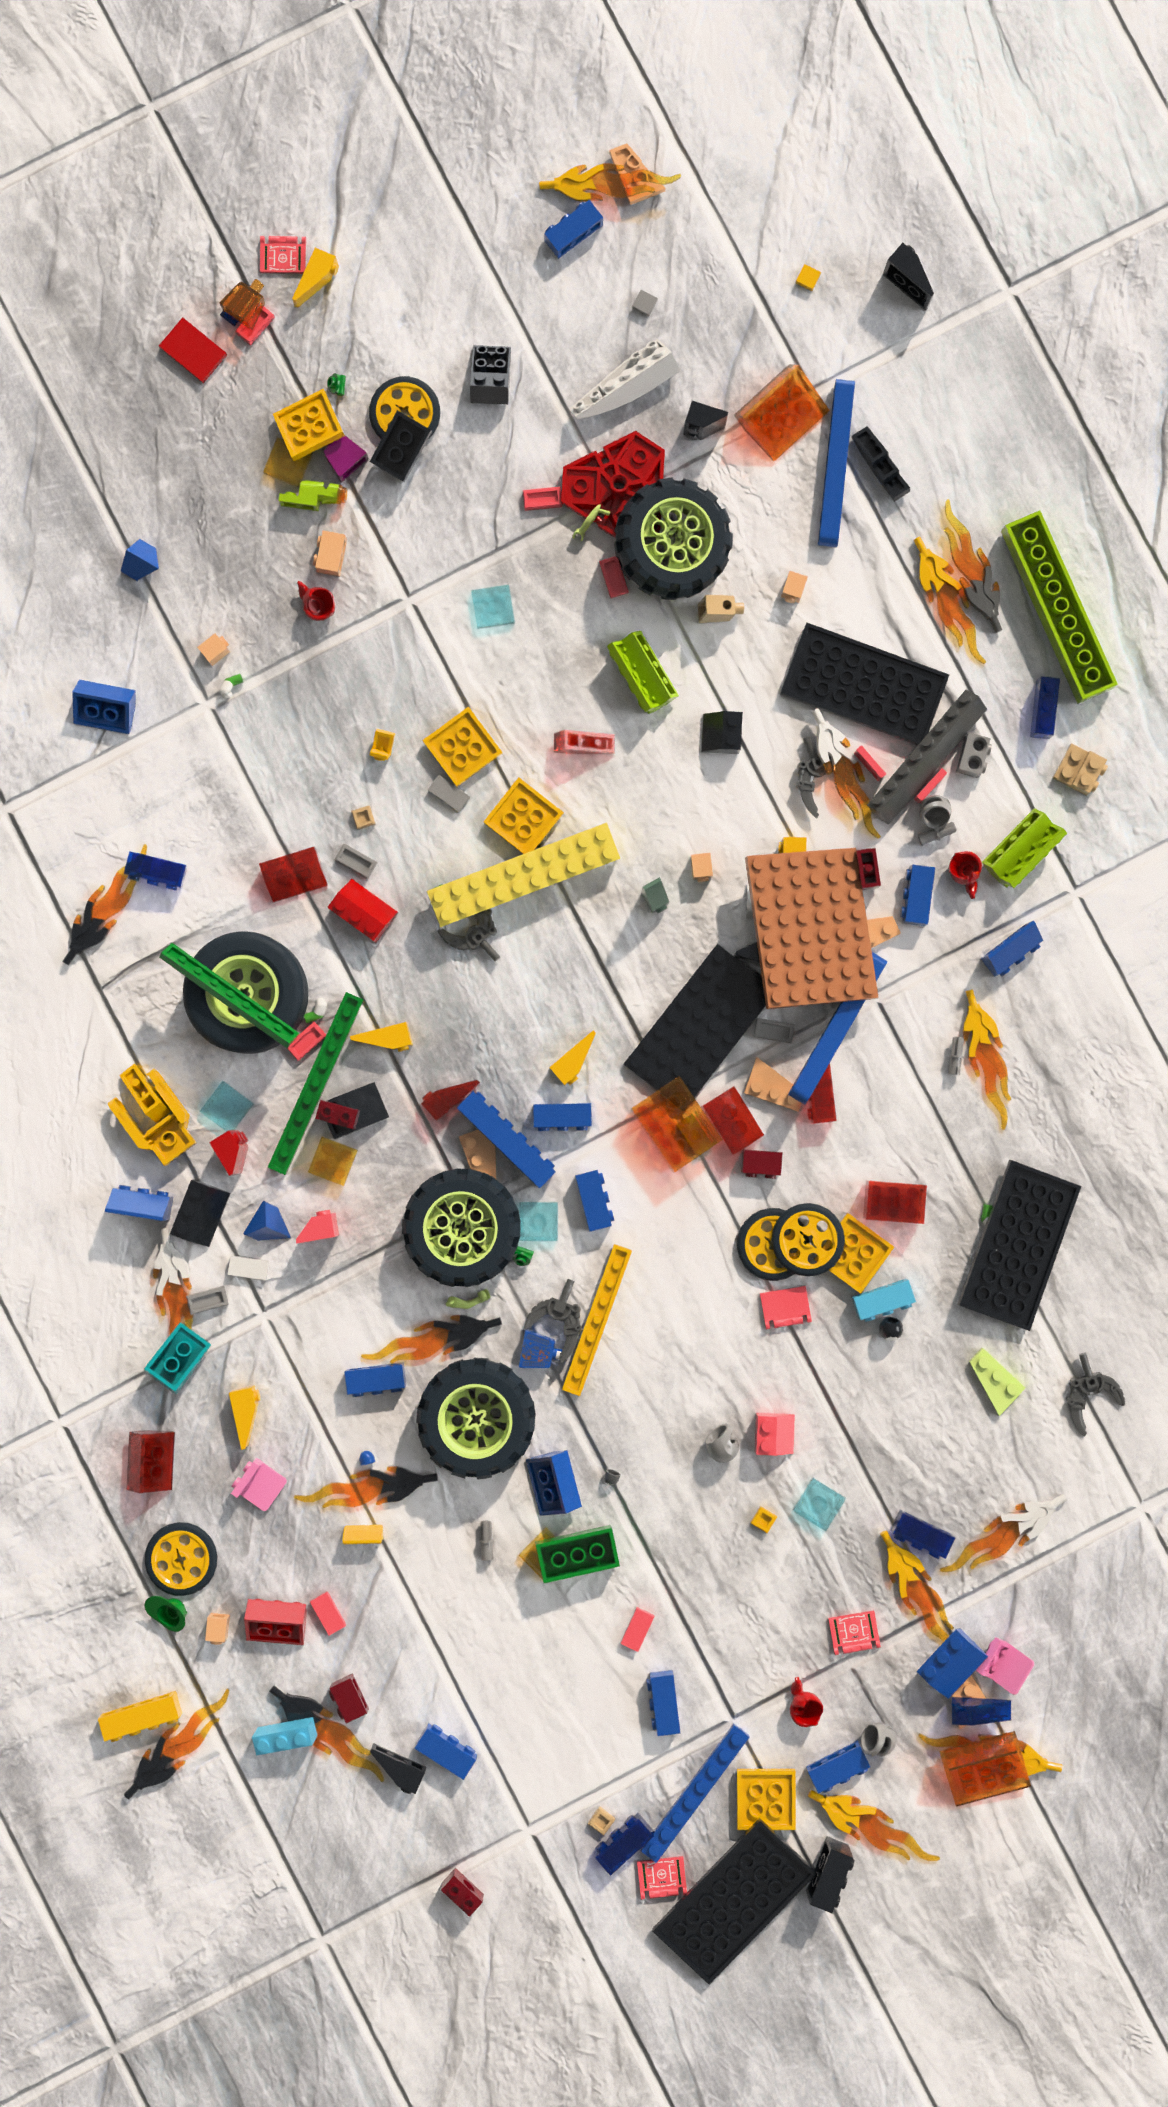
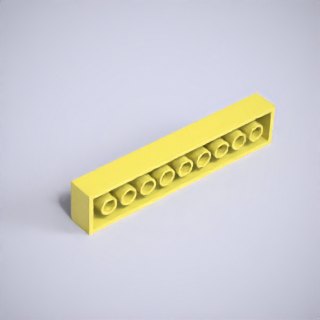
(523, 874)

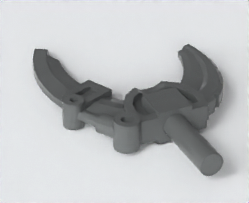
(807, 771)
(475, 935)
(560, 1311)
(1089, 1385)

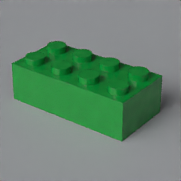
(577, 1554)

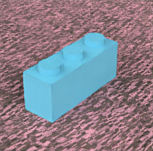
(883, 1300)
(284, 1736)

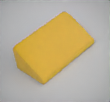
(363, 1534)

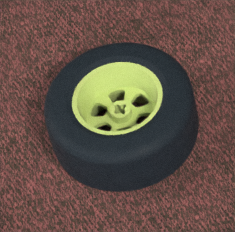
(246, 952)

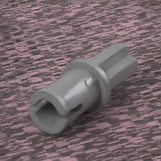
(937, 833)
(956, 1055)
(486, 1540)

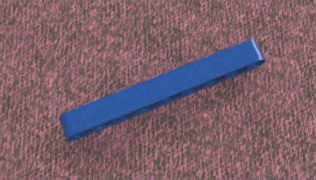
(836, 463)
(829, 1043)

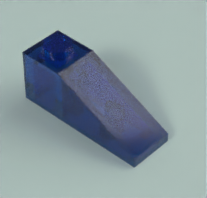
(979, 1711)

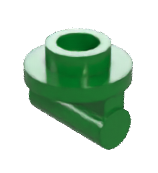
(336, 384)
(522, 1256)

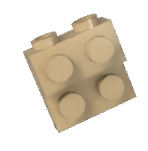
(1080, 769)

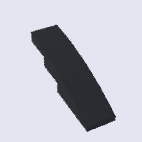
(880, 463)

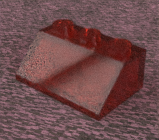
(293, 874)
(733, 1120)
(150, 1461)

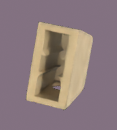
(718, 608)

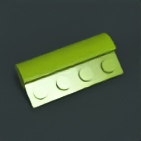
(642, 672)
(1023, 848)

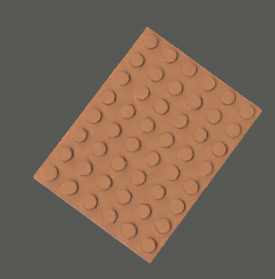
(811, 928)

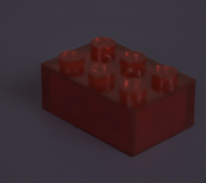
(894, 1202)

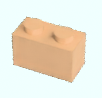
(330, 553)

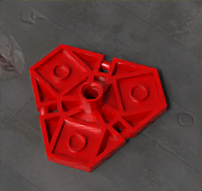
(589, 482)

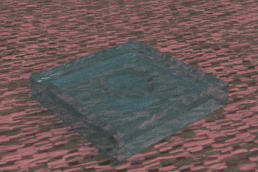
(493, 606)
(226, 1107)
(538, 1221)
(819, 1504)

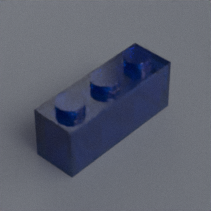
(1045, 707)
(155, 870)
(922, 1535)
(623, 1843)

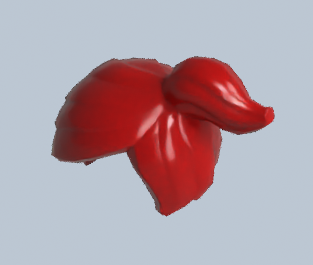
(317, 602)
(965, 870)
(805, 1707)

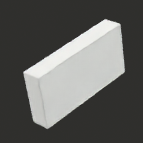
(248, 1267)

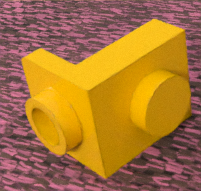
(382, 745)

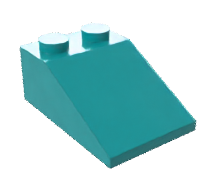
(177, 1358)

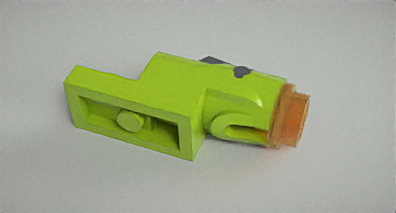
(313, 493)

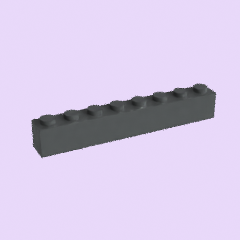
(927, 757)

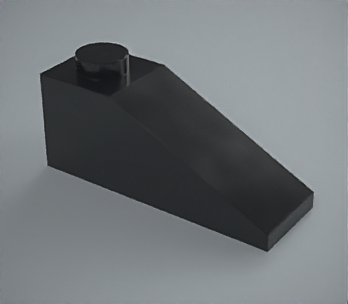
(403, 1771)

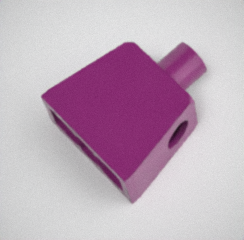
(345, 457)

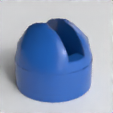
(366, 1458)

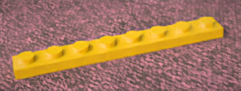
(596, 1320)

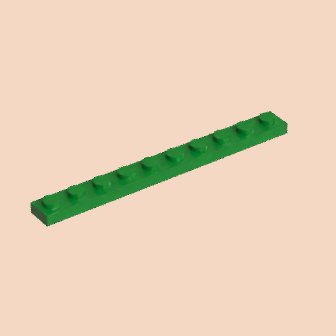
(315, 1083)

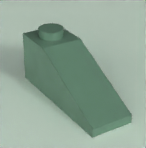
(655, 896)

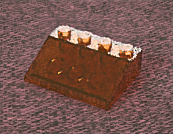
(782, 411)
(676, 1124)
(985, 1768)

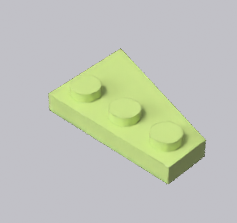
(996, 1381)

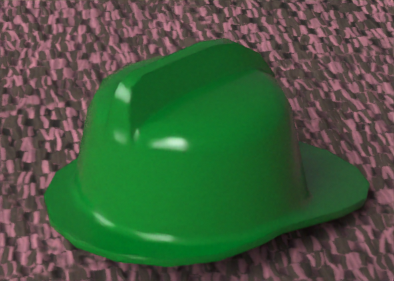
(167, 1612)

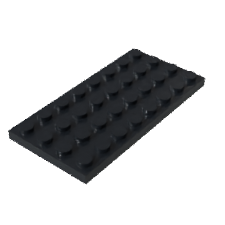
(864, 684)
(700, 1024)
(1019, 1245)
(734, 1901)

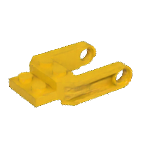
(166, 1138)

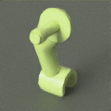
(589, 520)
(455, 1302)

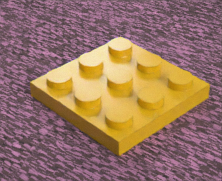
(308, 425)
(462, 746)
(523, 817)
(861, 1256)
(767, 1796)

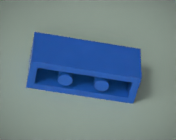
(573, 228)
(917, 895)
(562, 1116)
(594, 1200)
(375, 1379)
(664, 1703)
(446, 1750)
(838, 1767)

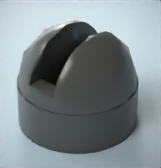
(611, 1477)

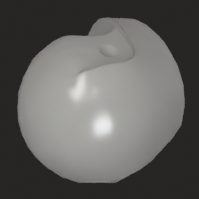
(935, 811)
(722, 1448)
(878, 1739)

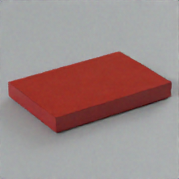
(192, 350)

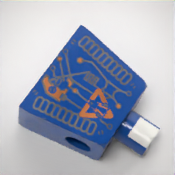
(538, 1351)

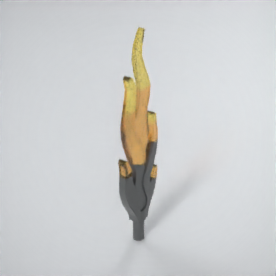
(983, 599)

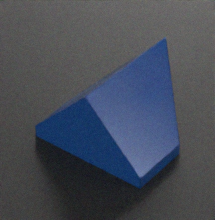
(139, 560)
(267, 1224)

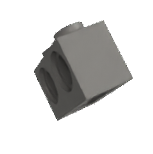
(968, 754)

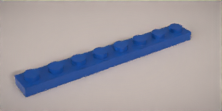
(695, 1792)

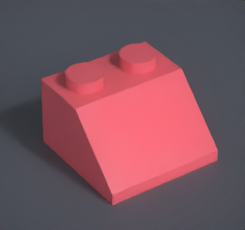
(319, 1227)
(774, 1434)

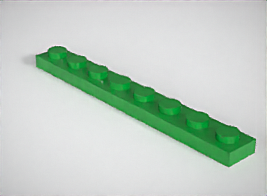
(229, 995)

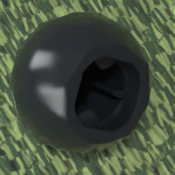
(891, 1328)

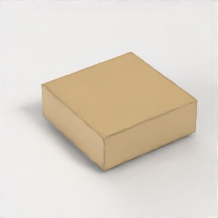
(363, 817)
(601, 1821)

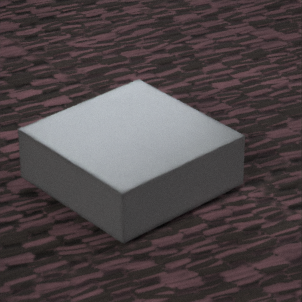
(644, 303)

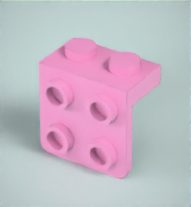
(259, 1484)
(1006, 1665)

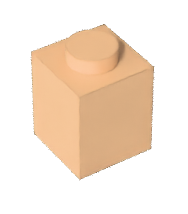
(794, 587)
(214, 649)
(701, 867)
(217, 1628)

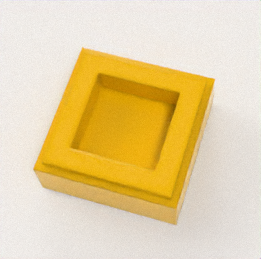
(808, 277)
(763, 1519)

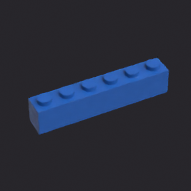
(509, 1142)

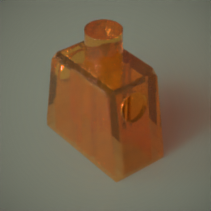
(244, 303)

